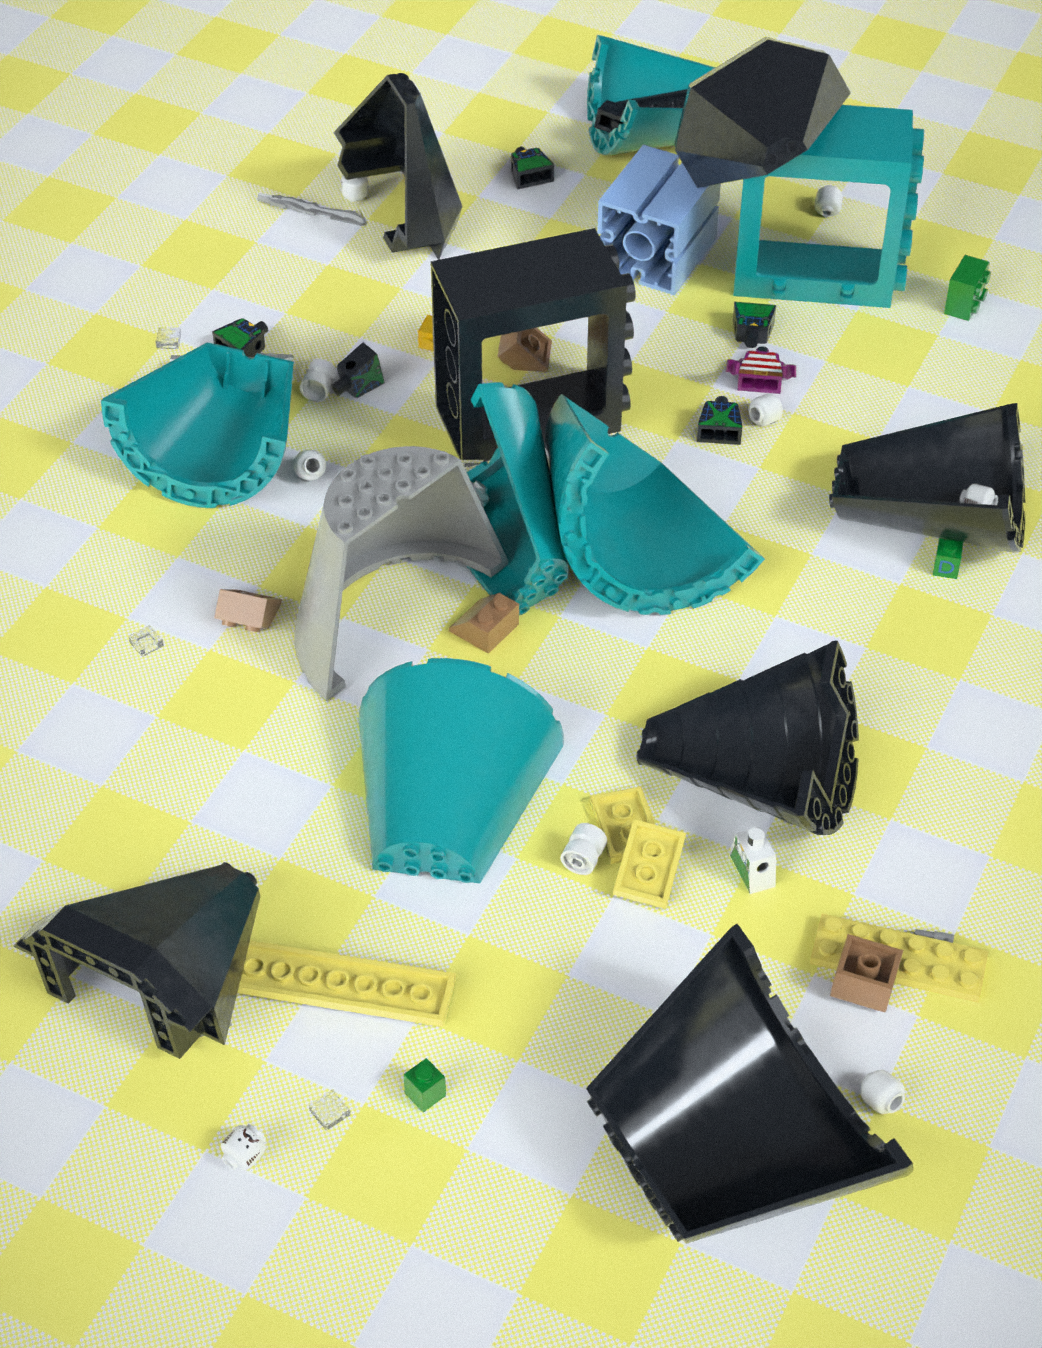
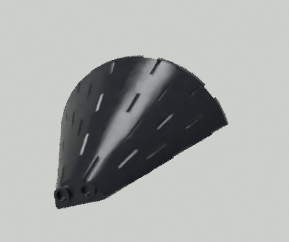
(769, 741)

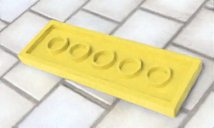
(925, 961)

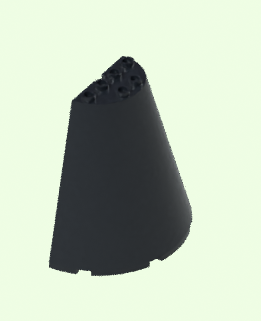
(918, 474)

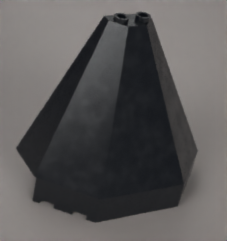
(757, 111)
(395, 134)
(168, 940)

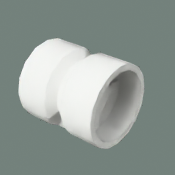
(318, 380)
(583, 848)

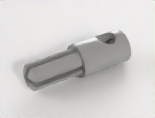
(936, 935)

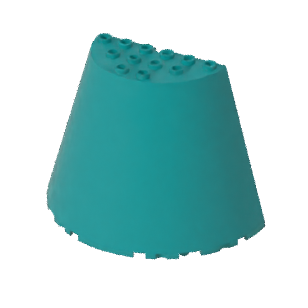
(633, 524)

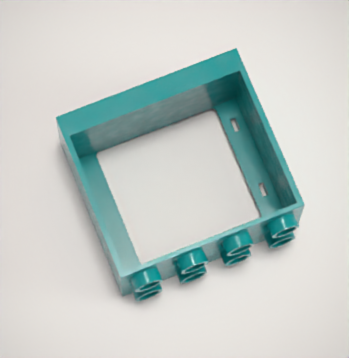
(854, 147)

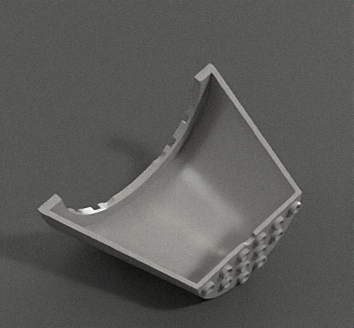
(374, 514)

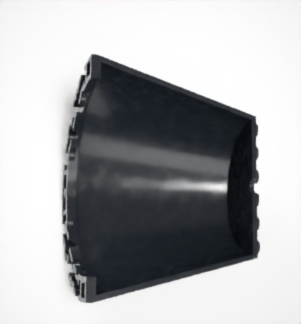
(732, 1108)

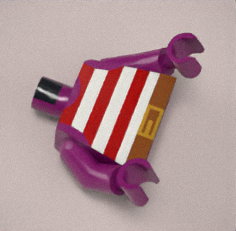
(760, 371)

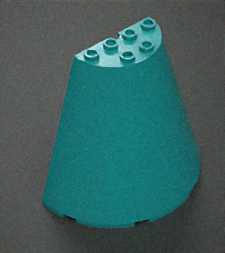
(633, 72)
(204, 425)
(519, 499)
(450, 764)

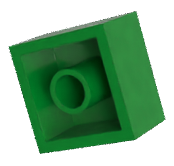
(967, 288)

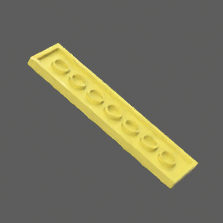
(347, 983)

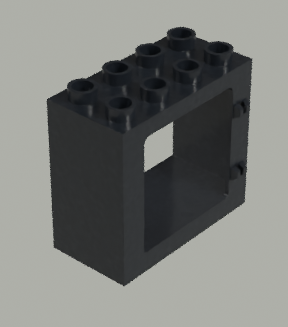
(524, 290)

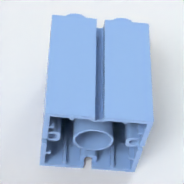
(658, 219)

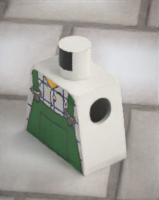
(748, 852)

